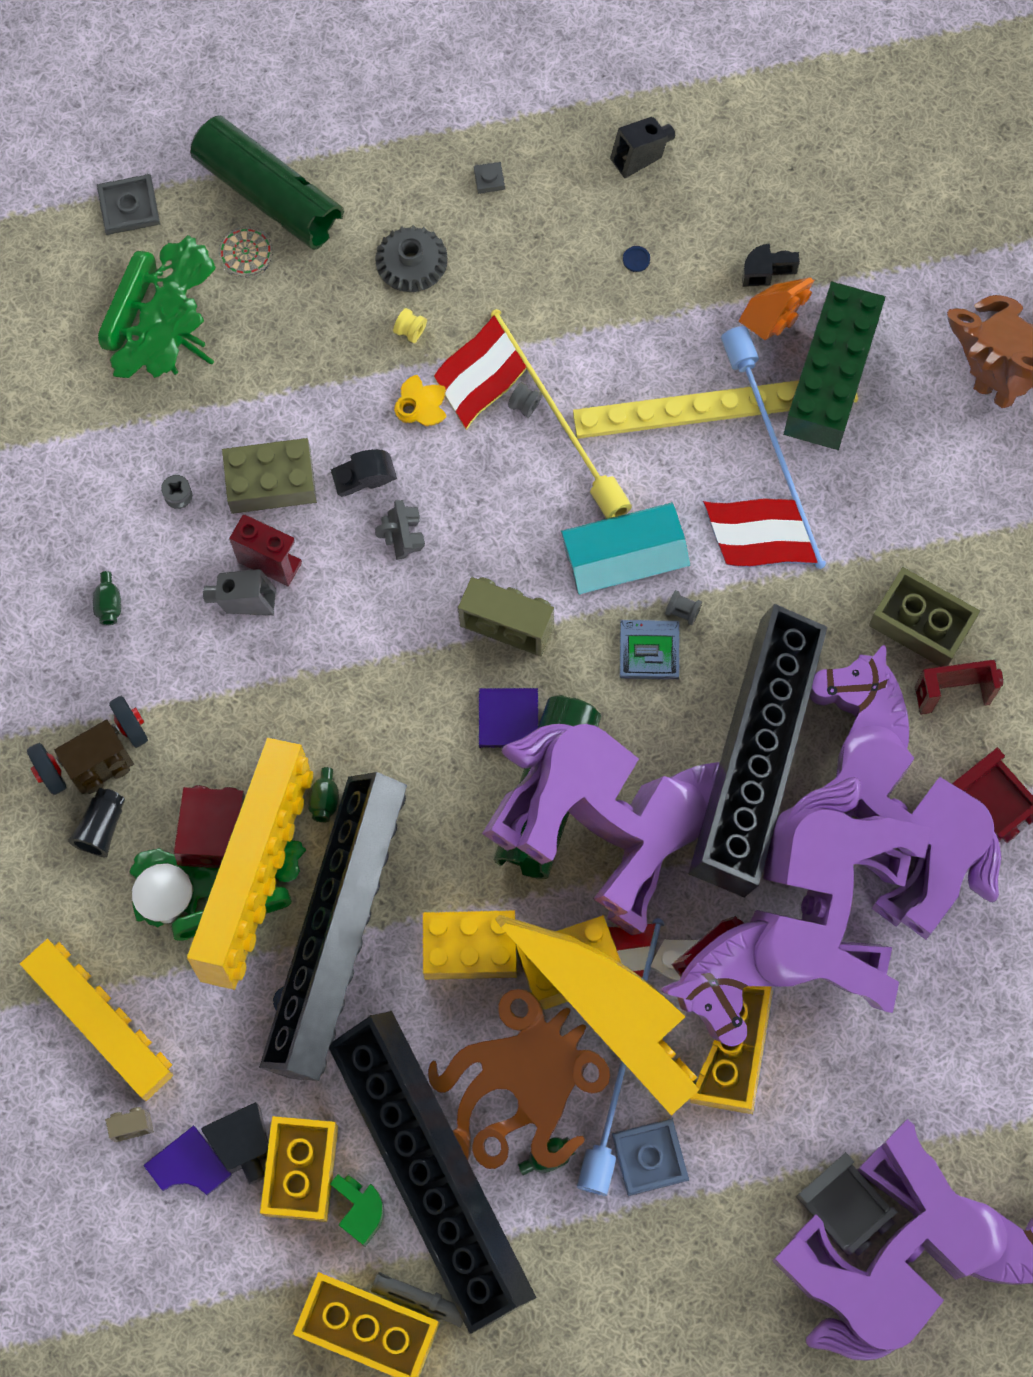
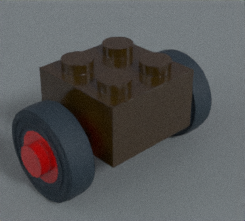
(91, 755)

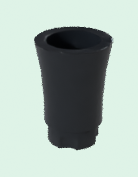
(98, 823)

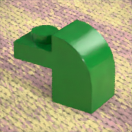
(367, 1212)

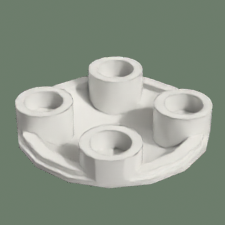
(162, 892)

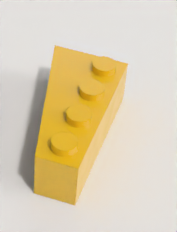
(732, 1072)

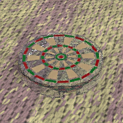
(246, 252)

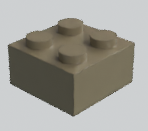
(129, 1125)

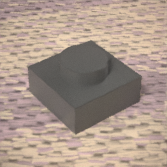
(489, 177)

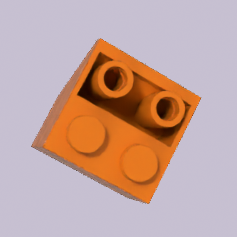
(776, 307)

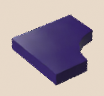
(188, 1162)

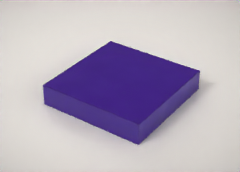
(506, 715)

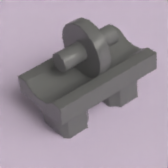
(396, 530)

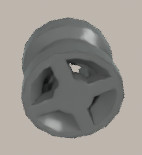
(524, 399)
(181, 497)

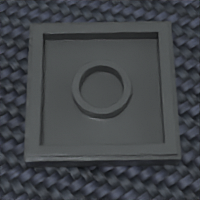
(128, 204)

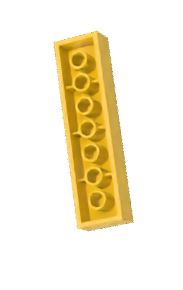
(250, 865)

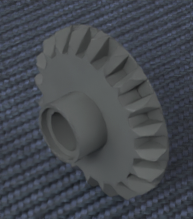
(414, 272)

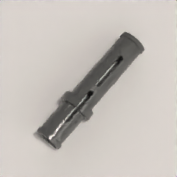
(414, 1297)

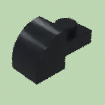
(763, 264)
(365, 469)

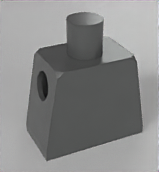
(240, 593)

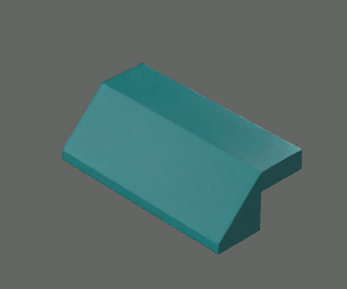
(626, 548)

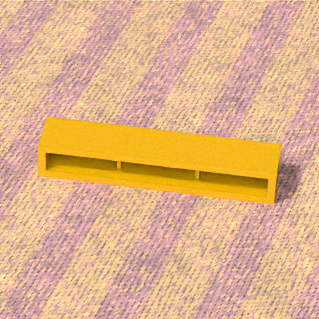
(97, 1019)

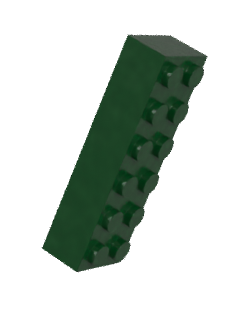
(834, 366)

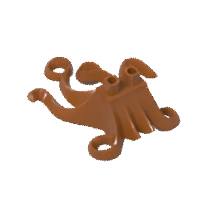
(997, 348)
(535, 1067)

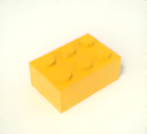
(592, 932)
(467, 946)
(299, 1169)

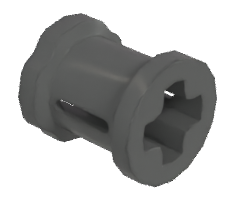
(683, 607)

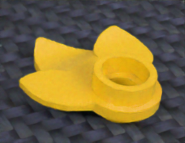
(424, 401)

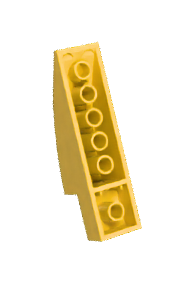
(616, 1004)

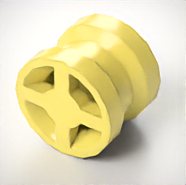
(409, 325)

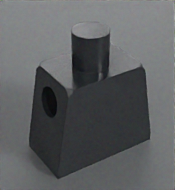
(641, 143)
(240, 1141)

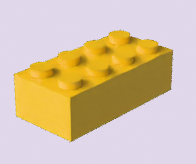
(366, 1328)

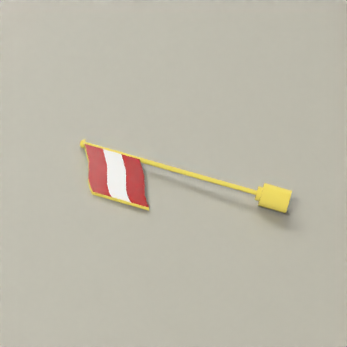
(486, 371)

